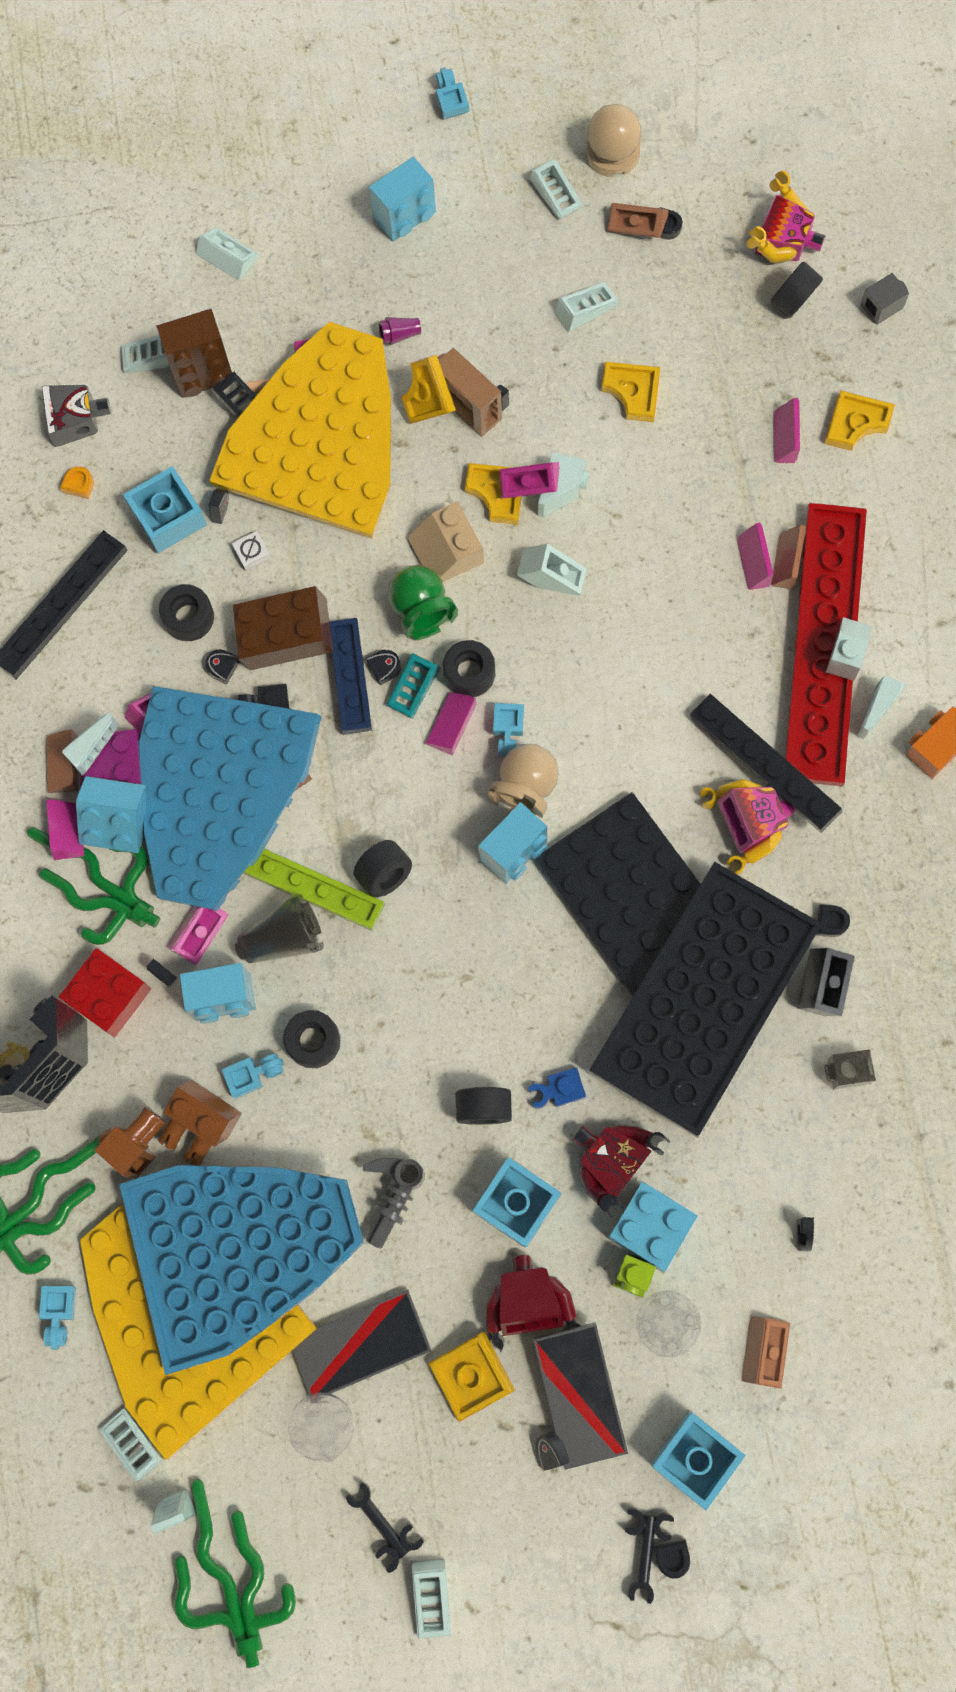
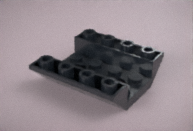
(51, 1061)

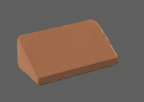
(637, 220)
(788, 557)
(61, 773)
(766, 1352)

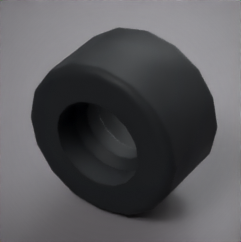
(796, 289)
(176, 599)
(467, 651)
(382, 868)
(306, 1020)
(483, 1105)

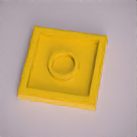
(471, 1376)

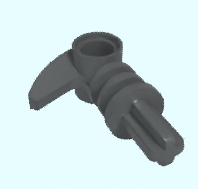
(396, 1199)

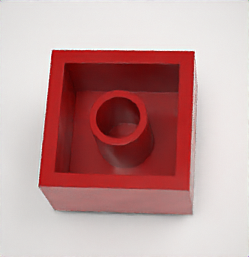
(105, 992)

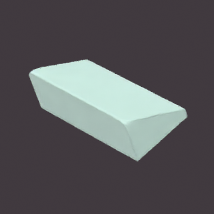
(226, 253)

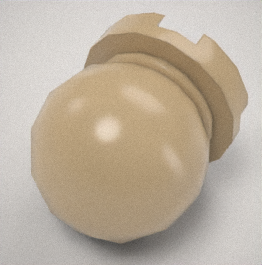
(614, 140)
(526, 777)

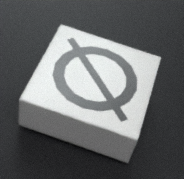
(251, 550)

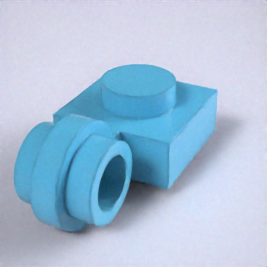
(450, 95)
(507, 722)
(245, 1076)
(56, 1304)

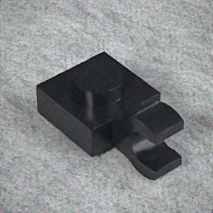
(269, 695)

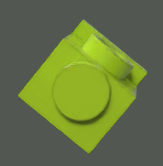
(634, 1276)

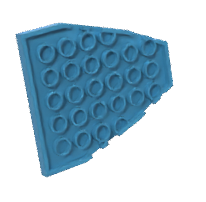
(216, 787)
(233, 1251)

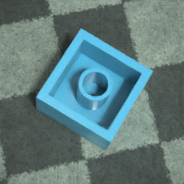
(403, 199)
(165, 509)
(111, 814)
(514, 844)
(218, 993)
(517, 1202)
(652, 1227)
(697, 1460)

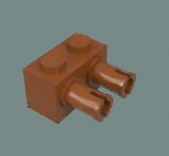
(203, 1115)
(128, 1148)

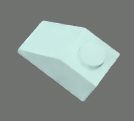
(571, 480)
(551, 570)
(849, 649)

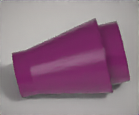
(398, 329)

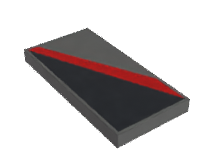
(361, 1345)
(580, 1394)

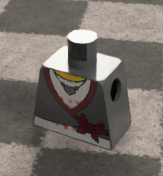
(72, 412)

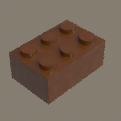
(195, 352)
(282, 628)

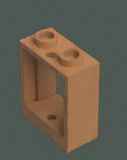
(472, 393)

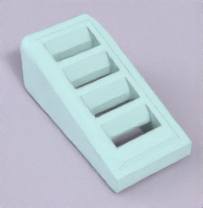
(552, 168)
(569, 312)
(150, 362)
(883, 697)
(90, 743)
(129, 1462)
(173, 1511)
(430, 1569)

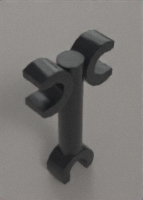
(649, 1526)
(398, 1545)

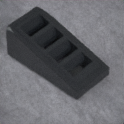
(226, 399)

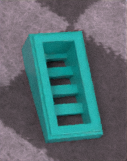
(403, 681)

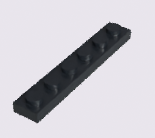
(60, 604)
(766, 763)

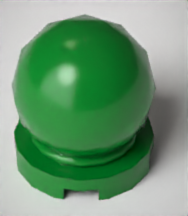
(420, 600)

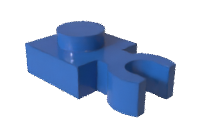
(563, 1088)

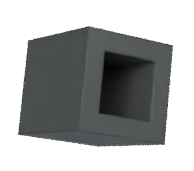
(884, 298)

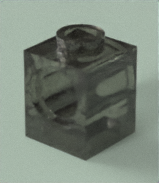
(863, 1066)

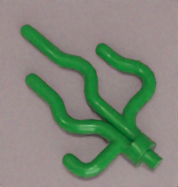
(126, 905)
(8, 1223)
(239, 1620)

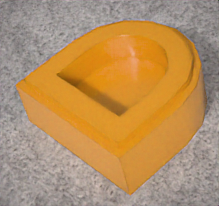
(78, 482)

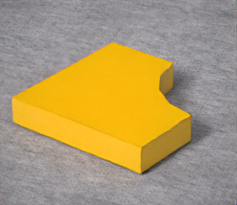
(635, 388)
(428, 393)
(857, 417)
(485, 484)

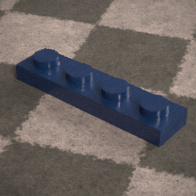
(350, 676)

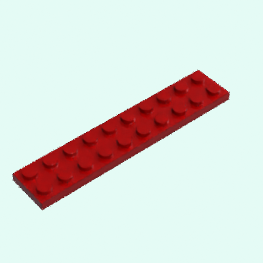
(827, 594)

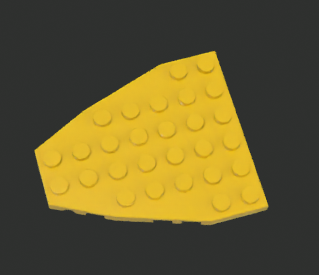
(317, 434)
(182, 1403)

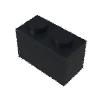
(826, 982)

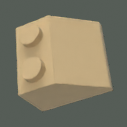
(447, 543)

